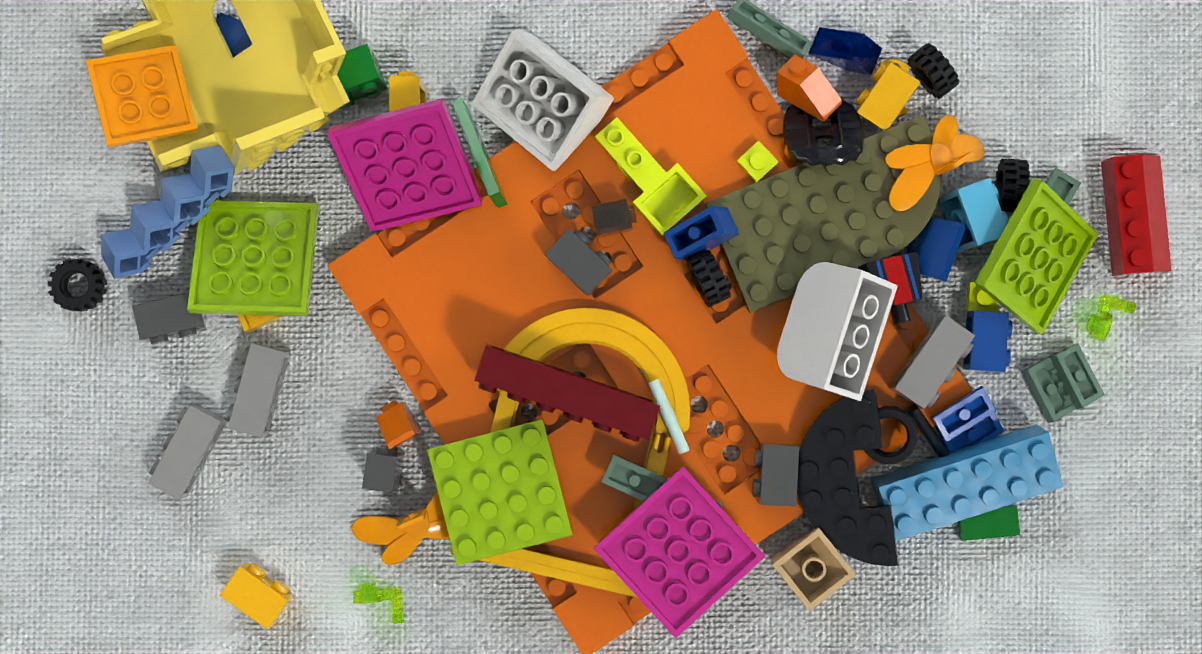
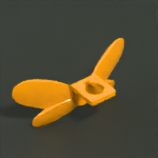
(926, 160)
(404, 533)

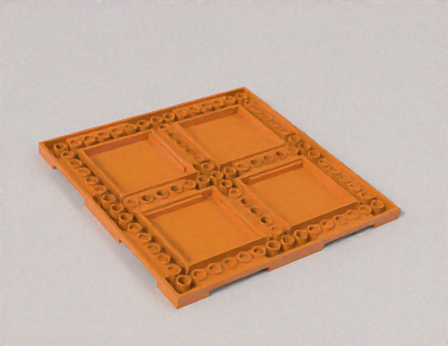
(483, 276)

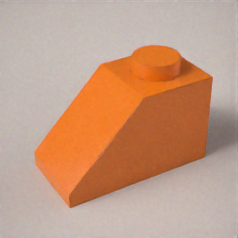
(807, 88)
(397, 423)

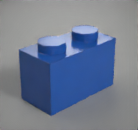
(701, 232)
(990, 341)

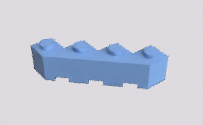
(158, 223)

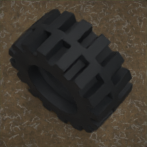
(933, 70)
(1011, 182)
(708, 278)
(60, 285)

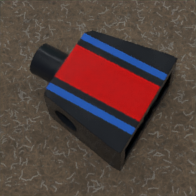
(905, 273)

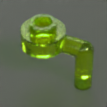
(1101, 322)
(370, 594)

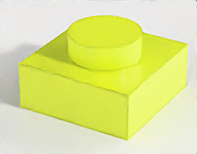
(757, 161)
(979, 300)

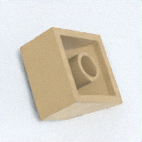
(812, 567)

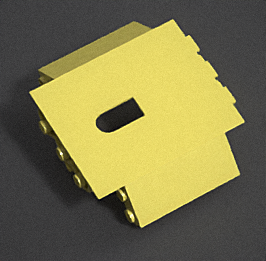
(250, 100)

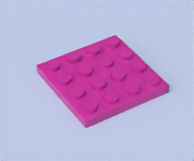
(405, 165)
(679, 551)

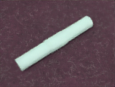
(669, 416)

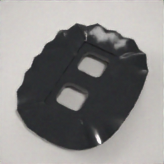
(844, 130)

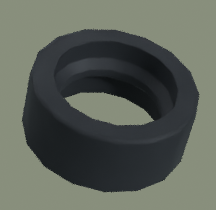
(912, 437)

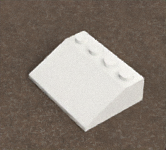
(541, 99)

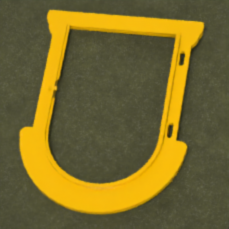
(653, 360)

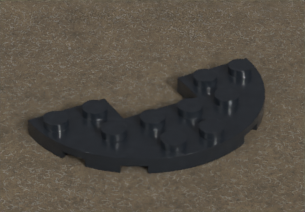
(830, 481)

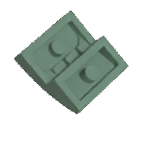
(1063, 383)

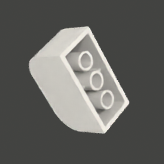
(835, 328)

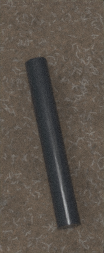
(928, 431)

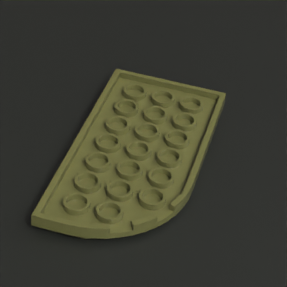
(823, 217)

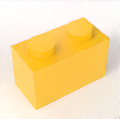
(886, 95)
(257, 594)

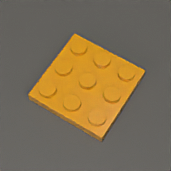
(141, 96)

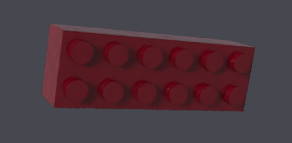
(567, 392)

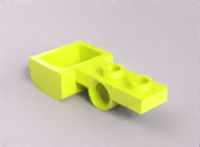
(665, 194)

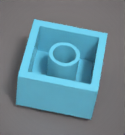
(978, 210)

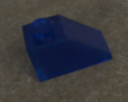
(846, 50)

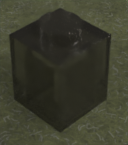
(613, 218)

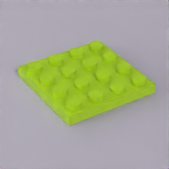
(1036, 257)
(254, 259)
(500, 492)

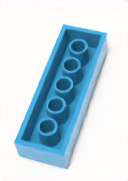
(969, 481)

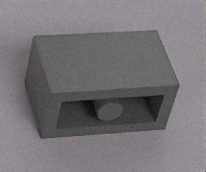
(579, 262)
(165, 318)
(383, 469)
(777, 474)

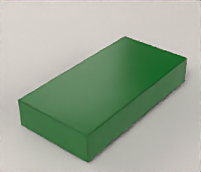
(992, 524)

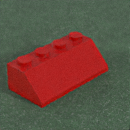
(1136, 214)

